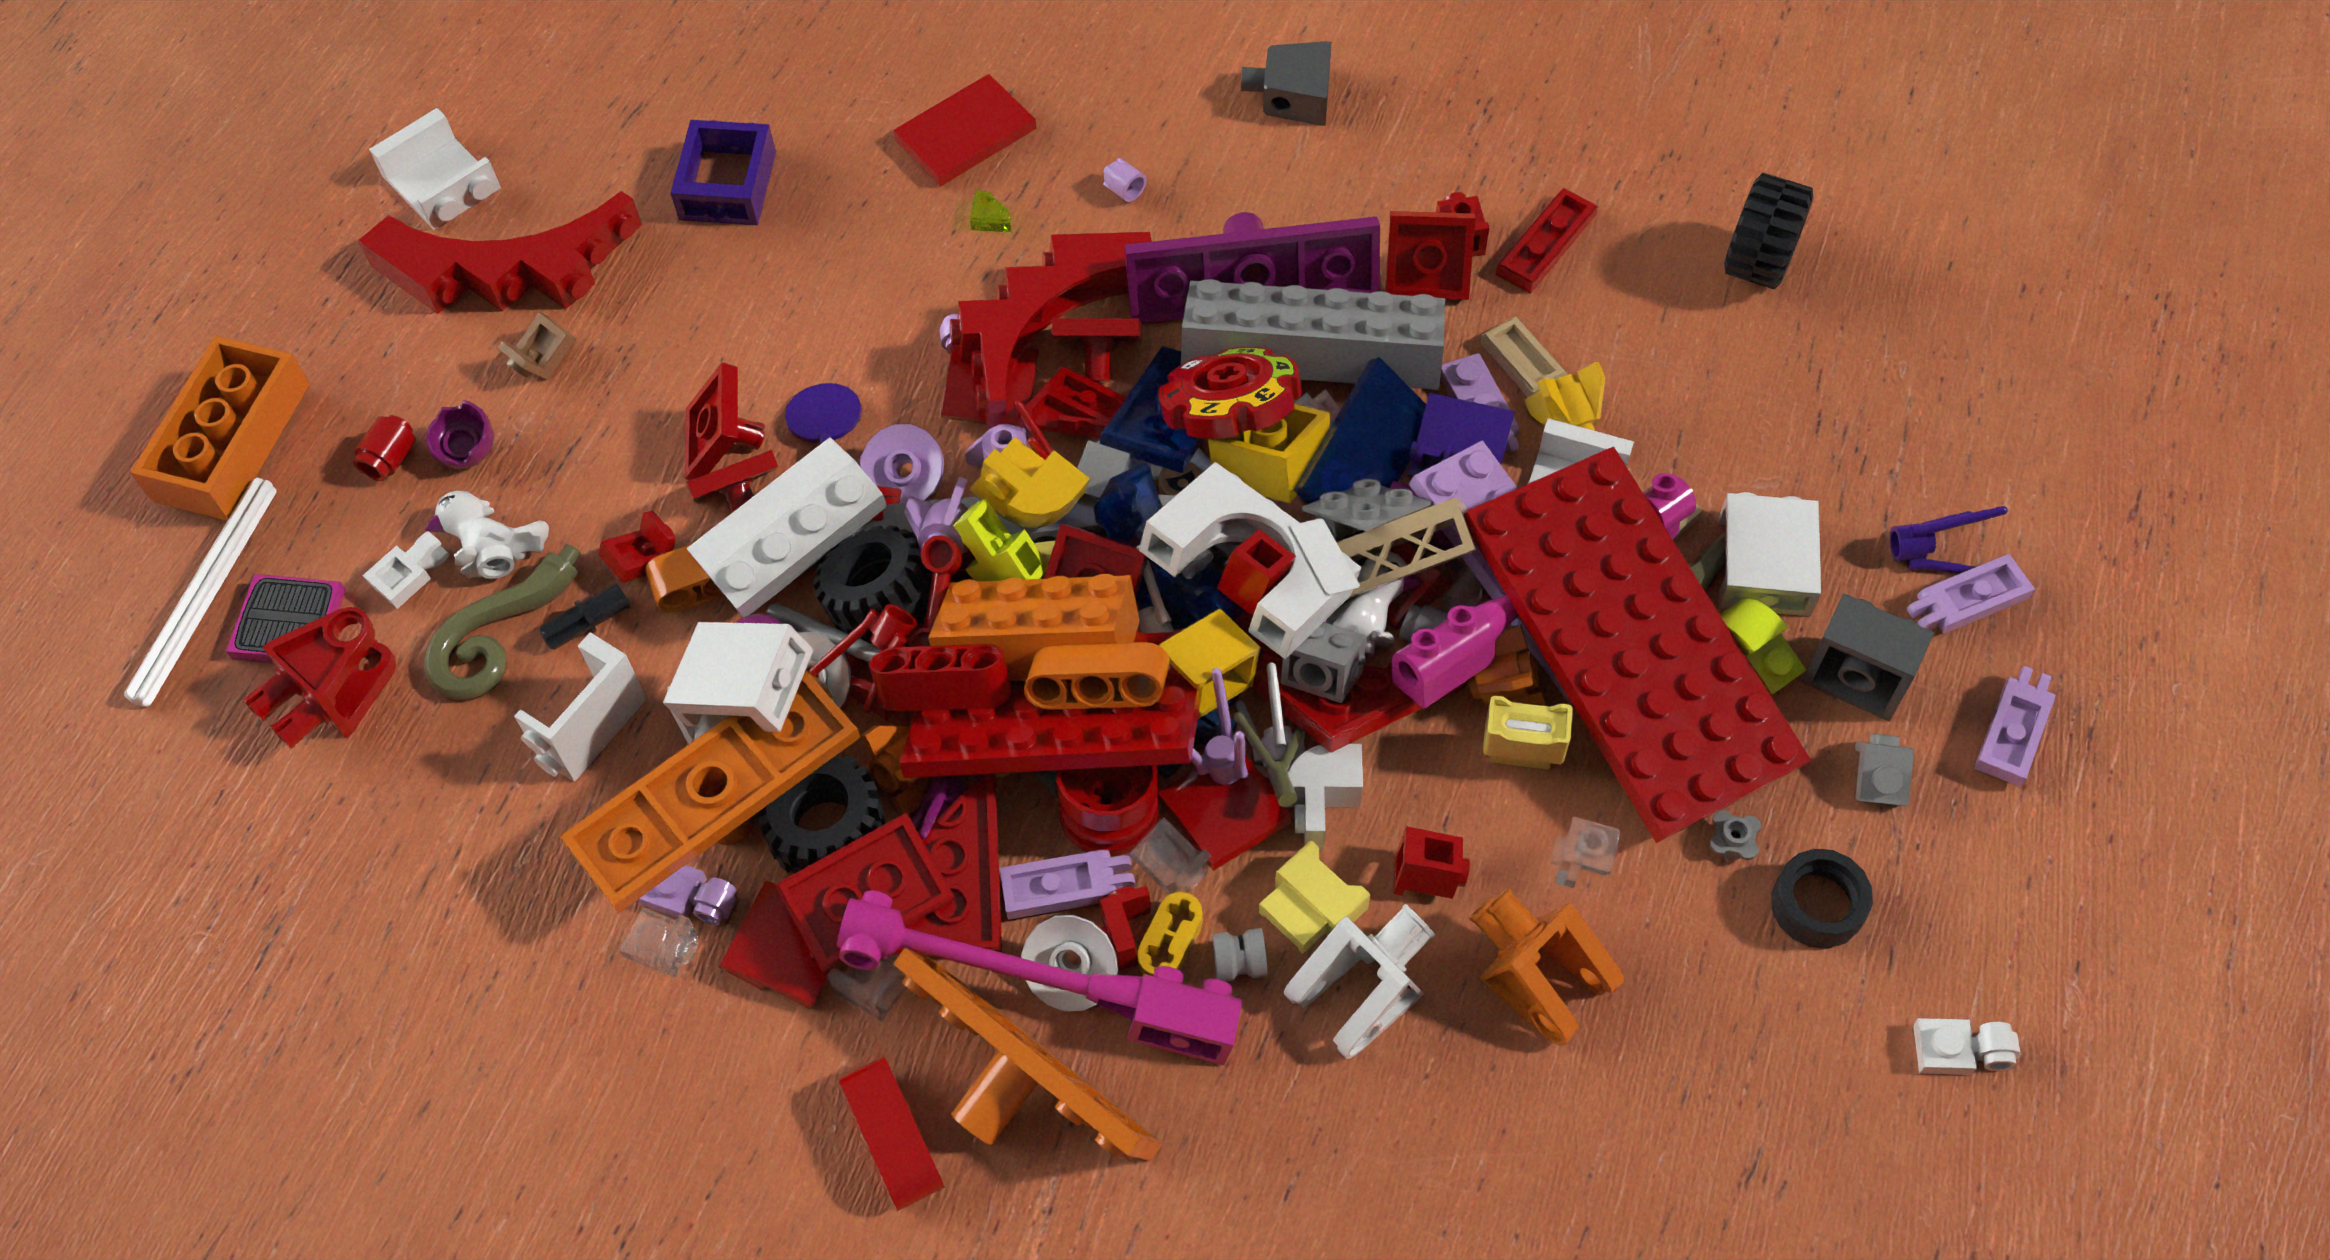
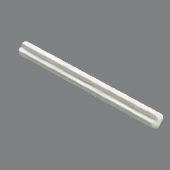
(200, 593)

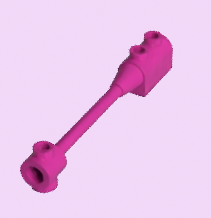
(1466, 640)
(1160, 1007)

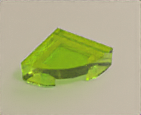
(989, 214)

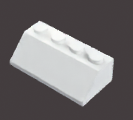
(788, 526)

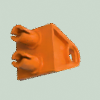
(1515, 973)

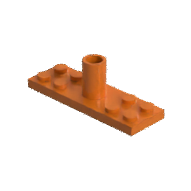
(705, 795)
(1018, 1068)

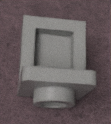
(1884, 770)

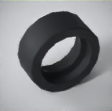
(1834, 867)

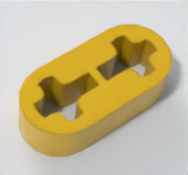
(1160, 932)

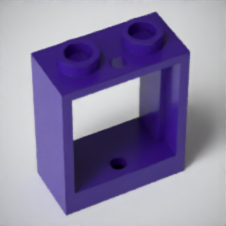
(739, 202)

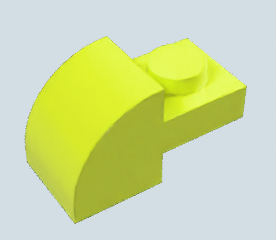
(995, 550)
(1760, 638)

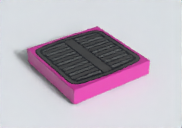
(278, 607)

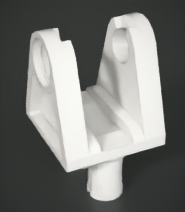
(1341, 951)

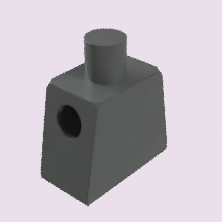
(1293, 81)

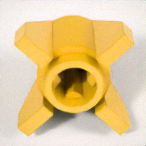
(1570, 398)

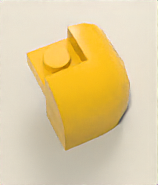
(1027, 487)

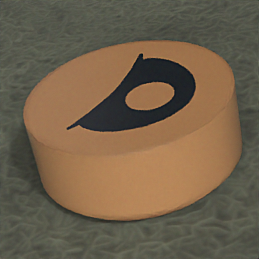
(1174, 482)

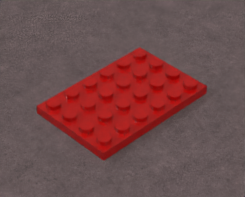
(1037, 739)

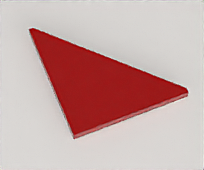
(1367, 707)
(967, 855)

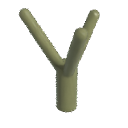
(1274, 770)

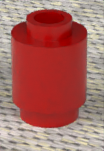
(384, 447)

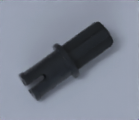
(584, 616)

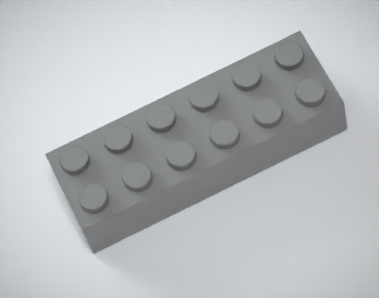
(1323, 331)

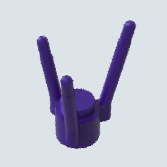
(1917, 540)

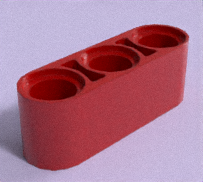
(941, 677)
(891, 1133)

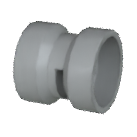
(1239, 955)

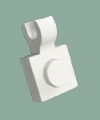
(404, 573)

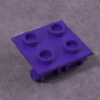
(1453, 426)

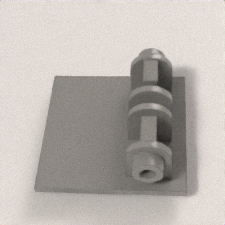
(1364, 507)

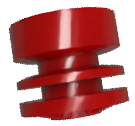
(1108, 806)

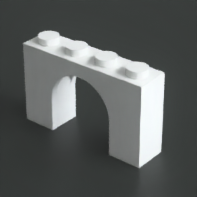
(1225, 509)

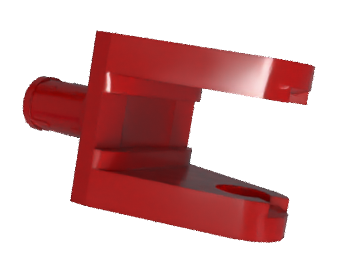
(325, 674)

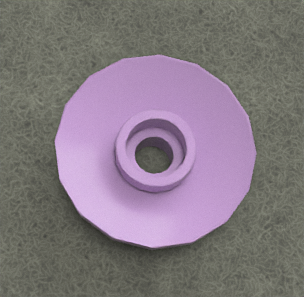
(902, 445)

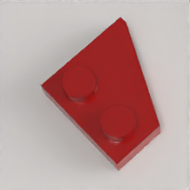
(1073, 405)

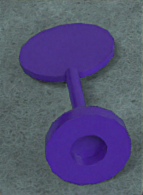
(823, 412)

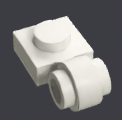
(1950, 1049)

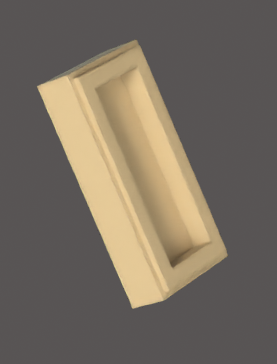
(1521, 355)

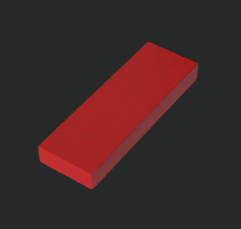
(1546, 240)

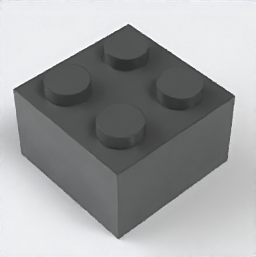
(1868, 657)

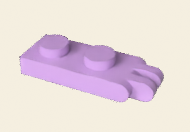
(1472, 381)
(1971, 595)
(2016, 728)
(1063, 882)

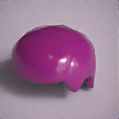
(460, 436)

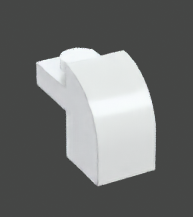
(1325, 781)

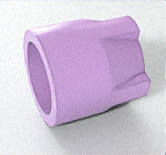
(1124, 180)

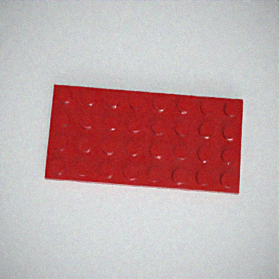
(1635, 643)

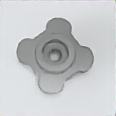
(1730, 847)

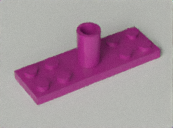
(1306, 255)

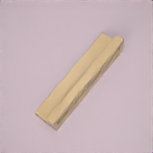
(1402, 531)

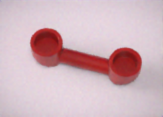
(944, 559)

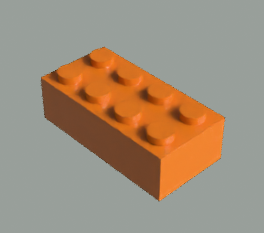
(221, 427)
(1037, 614)

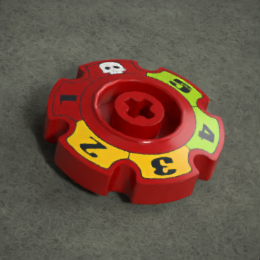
(1230, 392)

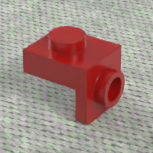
(631, 552)
(1116, 911)

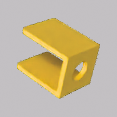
(1210, 645)

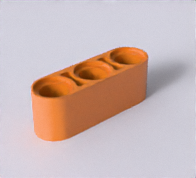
(679, 581)
(1097, 676)

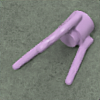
(1225, 753)

